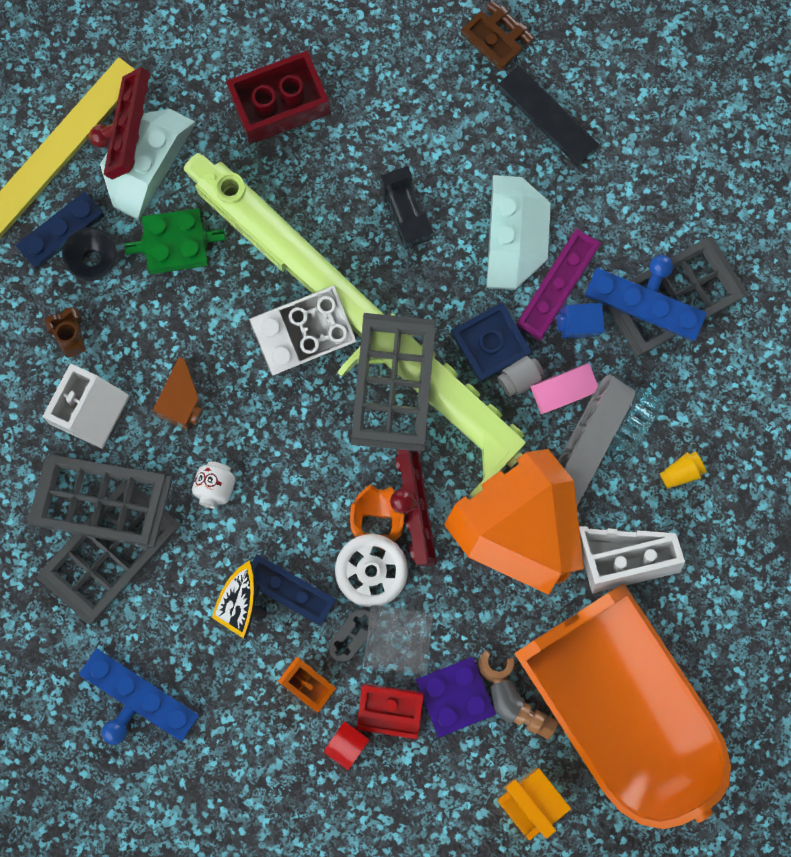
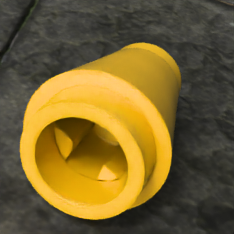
(684, 470)

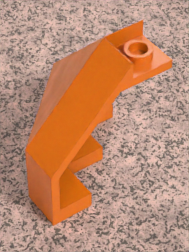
(523, 523)

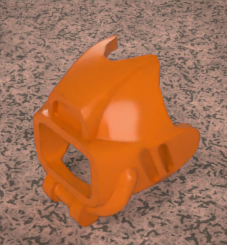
(375, 503)

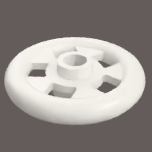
(392, 586)

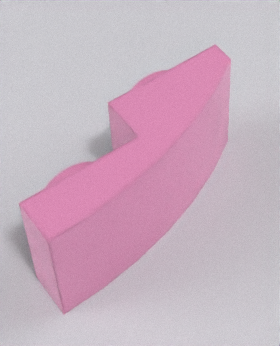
(564, 388)

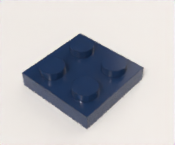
(490, 342)

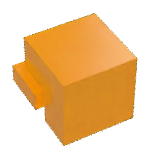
(533, 804)

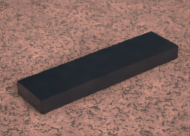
(548, 116)

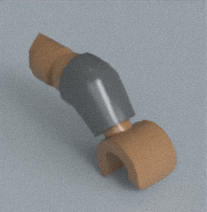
(509, 703)

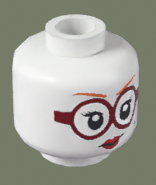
(213, 484)

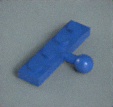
(646, 302)
(138, 698)

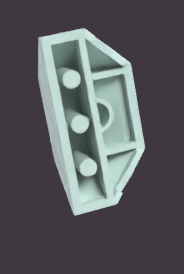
(159, 143)
(516, 232)

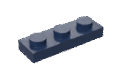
(52, 234)
(292, 591)

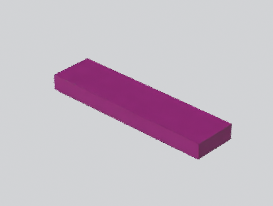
(558, 284)

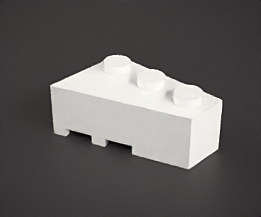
(628, 557)

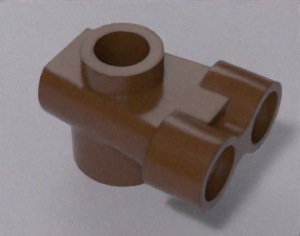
(67, 331)

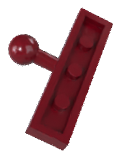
(123, 132)
(413, 501)

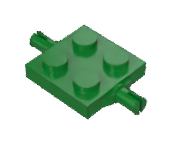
(174, 241)

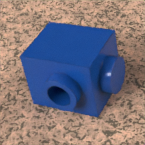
(581, 320)

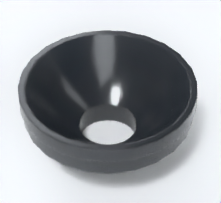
(86, 241)

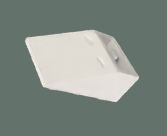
(302, 330)

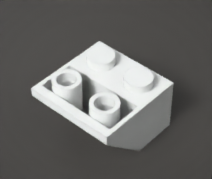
(86, 406)

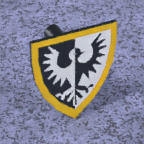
(237, 601)

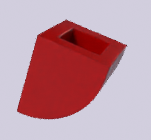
(346, 746)

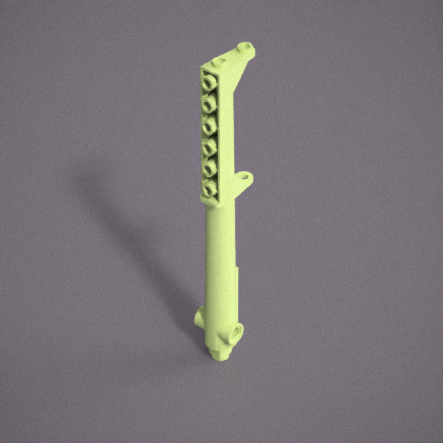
(291, 252)

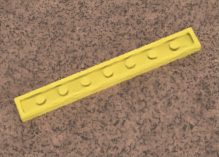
(61, 145)

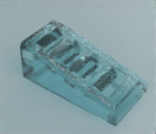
(650, 400)

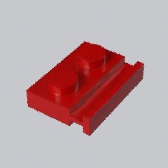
(390, 711)

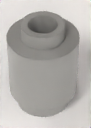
(520, 376)

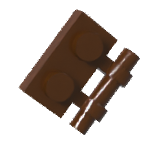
(492, 40)

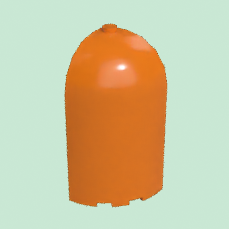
(631, 713)

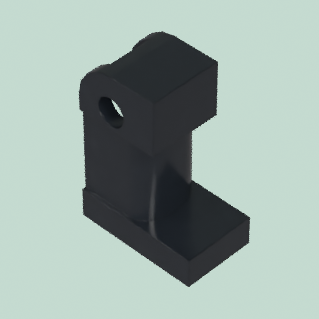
(398, 195)

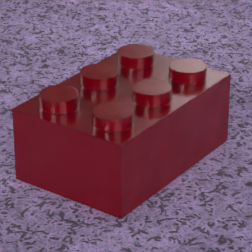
(278, 97)

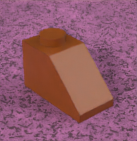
(179, 398)

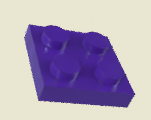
(455, 697)

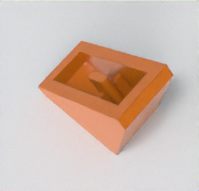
(307, 684)

